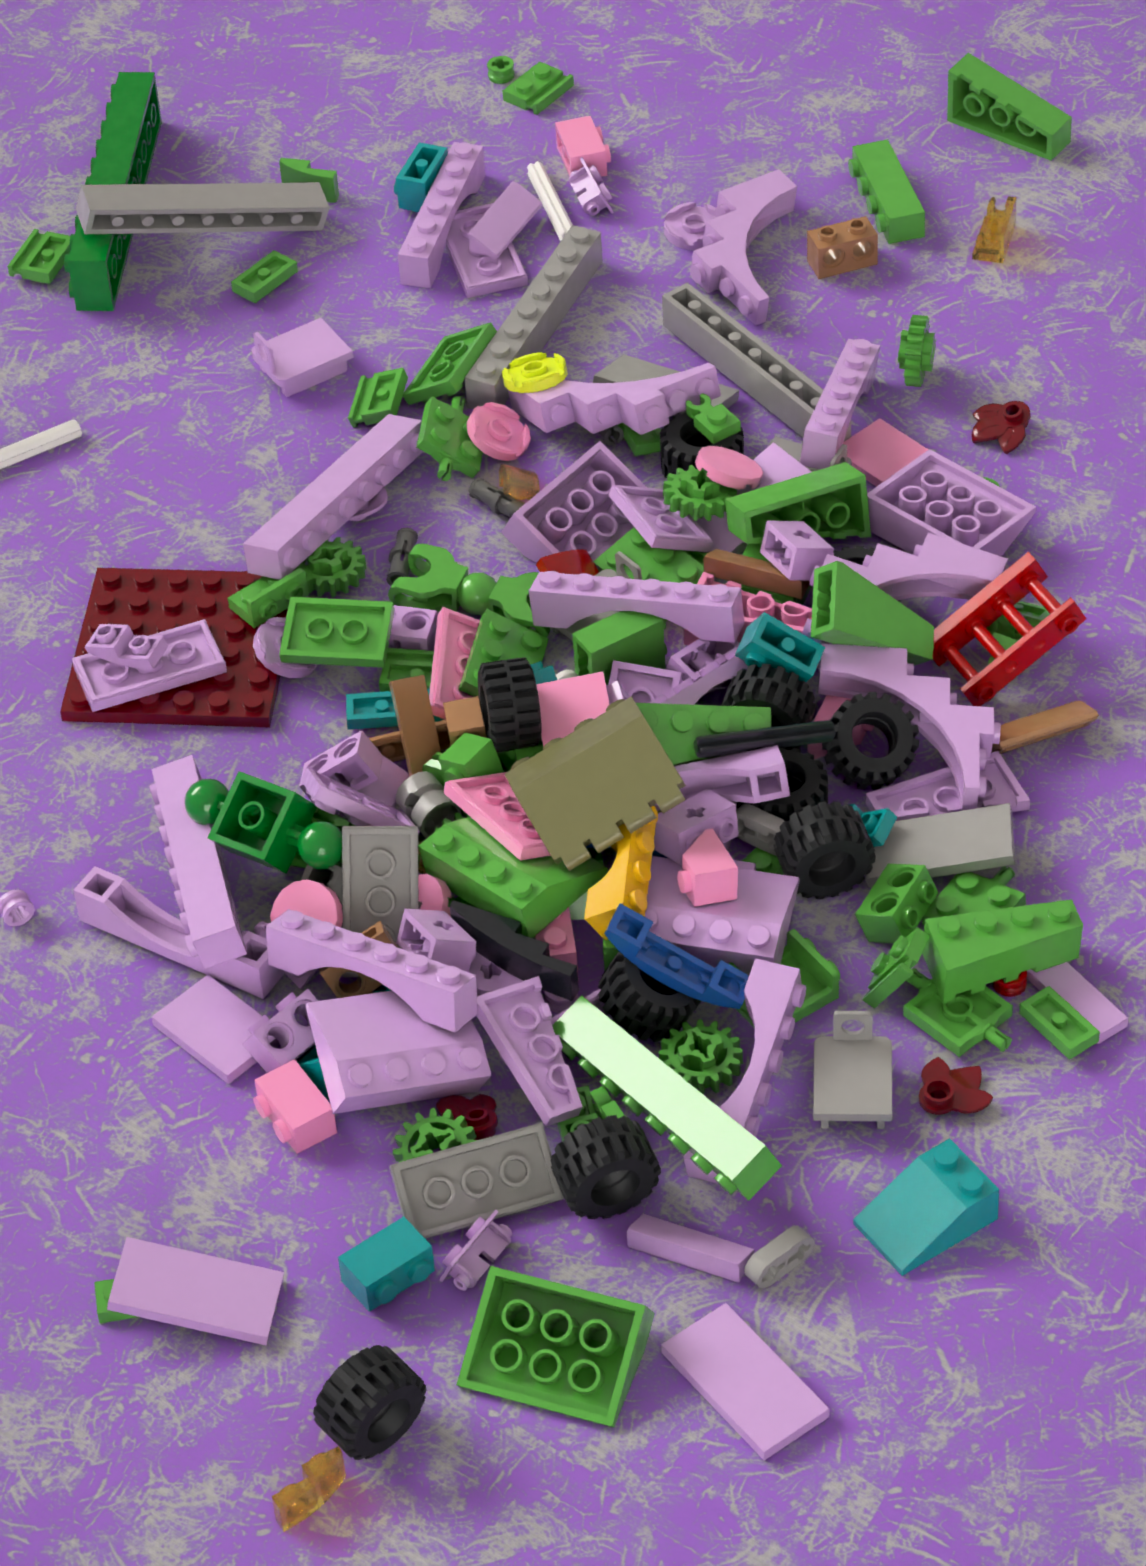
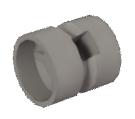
(425, 803)

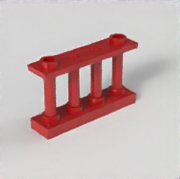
(985, 608)

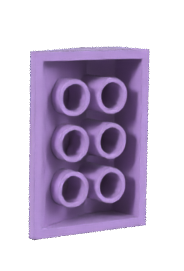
(948, 502)
(574, 509)
(727, 930)
(385, 1055)

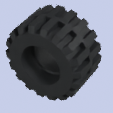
(682, 442)
(772, 688)
(510, 704)
(894, 725)
(806, 785)
(825, 849)
(641, 1002)
(605, 1167)
(369, 1402)

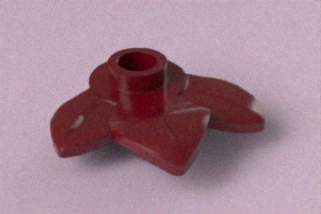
(1000, 423)
(952, 1089)
(478, 1112)

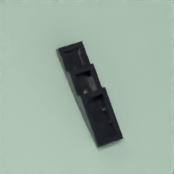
(504, 945)

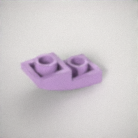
(120, 646)

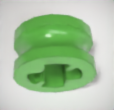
(500, 69)

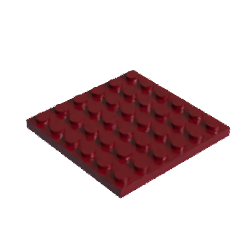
(169, 599)

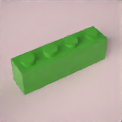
(887, 191)

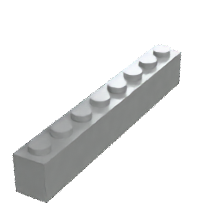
(201, 208)
(536, 314)
(742, 357)

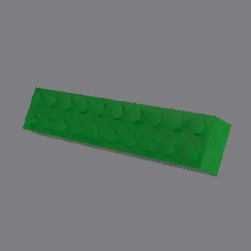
(122, 157)

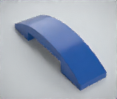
(672, 965)

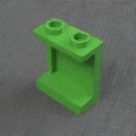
(816, 973)

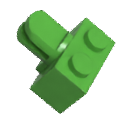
(465, 758)

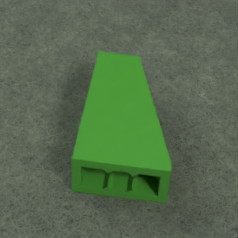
(858, 613)

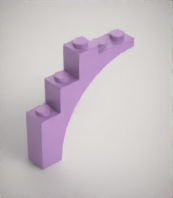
(738, 219)
(598, 406)
(934, 569)
(957, 731)

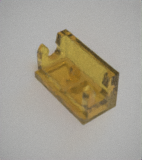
(996, 232)

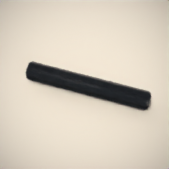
(764, 737)

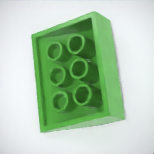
(498, 882)
(555, 1346)

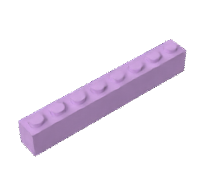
(333, 498)
(196, 869)

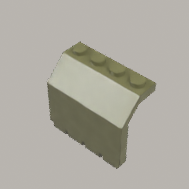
(596, 782)

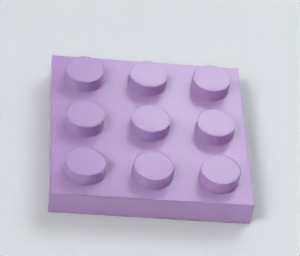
(357, 806)

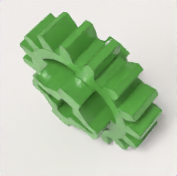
(916, 350)
(695, 494)
(334, 567)
(703, 1055)
(432, 1133)

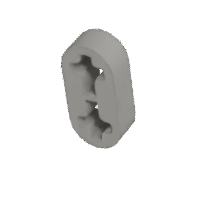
(757, 827)
(779, 1257)

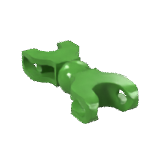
(447, 584)

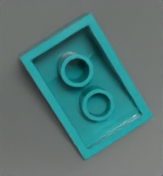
(929, 1208)

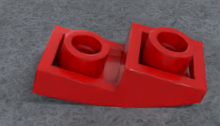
(568, 562)

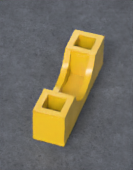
(626, 879)

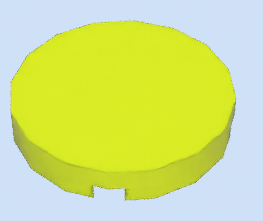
(534, 373)

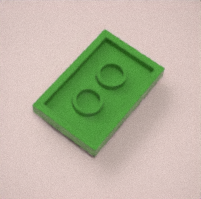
(449, 364)
(655, 563)
(337, 632)
(500, 640)

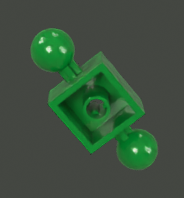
(263, 822)

